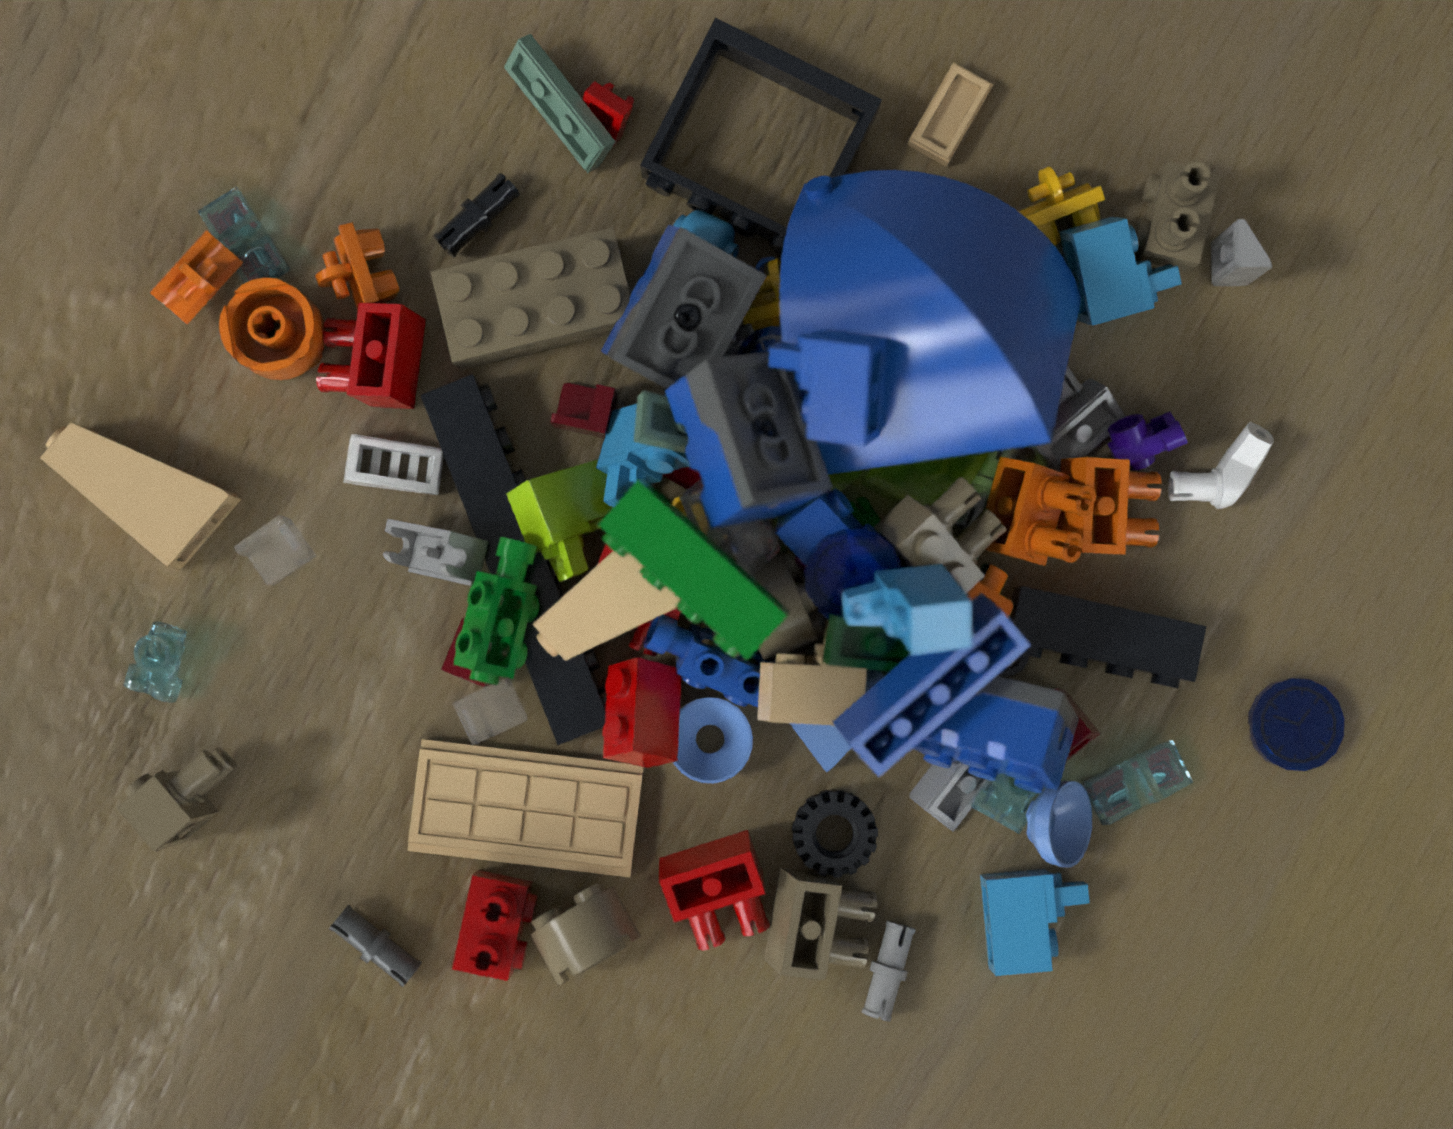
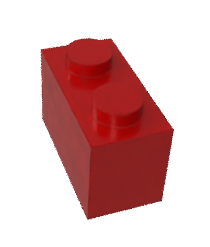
(642, 713)

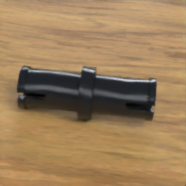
(476, 215)

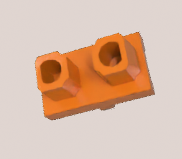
(354, 250)
(196, 277)

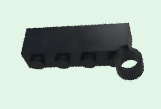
(1105, 635)

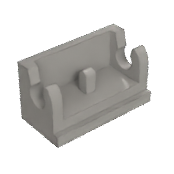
(437, 552)

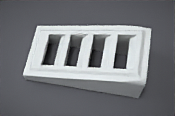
(396, 448)

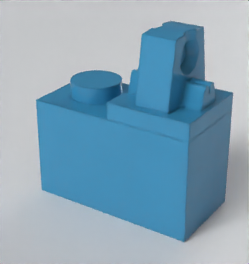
(1107, 271)
(631, 461)
(916, 605)
(1018, 915)

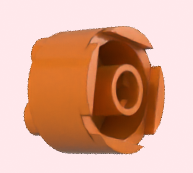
(252, 314)

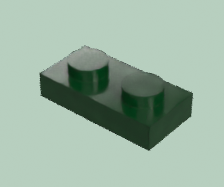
(862, 646)

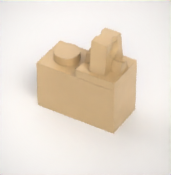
(807, 692)

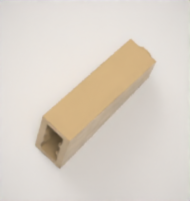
(146, 497)
(602, 607)

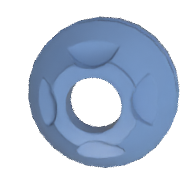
(737, 740)
(1061, 824)

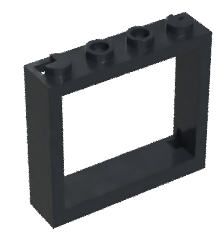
(778, 67)

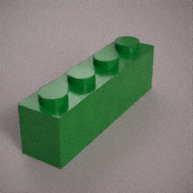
(693, 569)

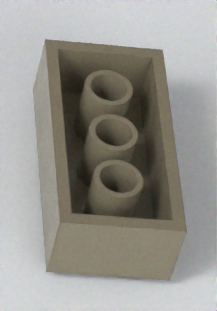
(532, 299)

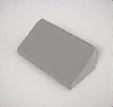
(1237, 256)
(1080, 425)
(948, 792)

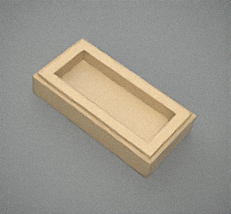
(950, 114)

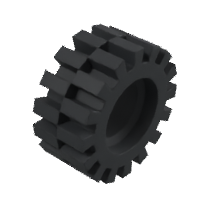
(844, 860)

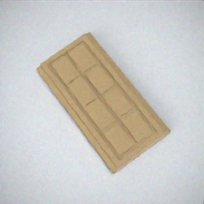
(525, 808)

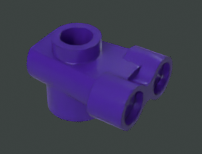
(1140, 441)

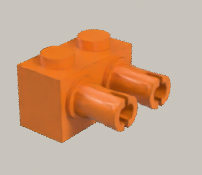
(1029, 504)
(1107, 526)

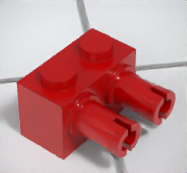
(384, 355)
(712, 878)
(494, 925)

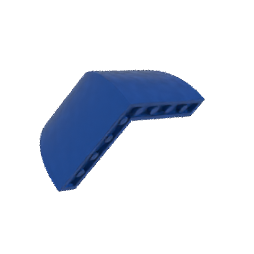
(962, 291)

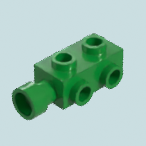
(498, 616)

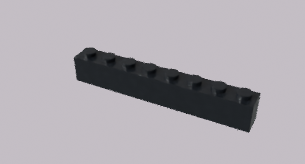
(484, 476)

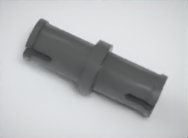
(375, 945)

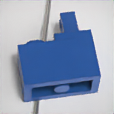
(842, 380)

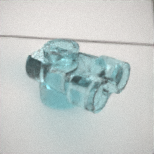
(154, 669)
(1004, 803)

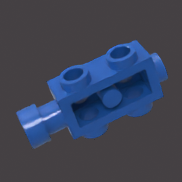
(706, 664)

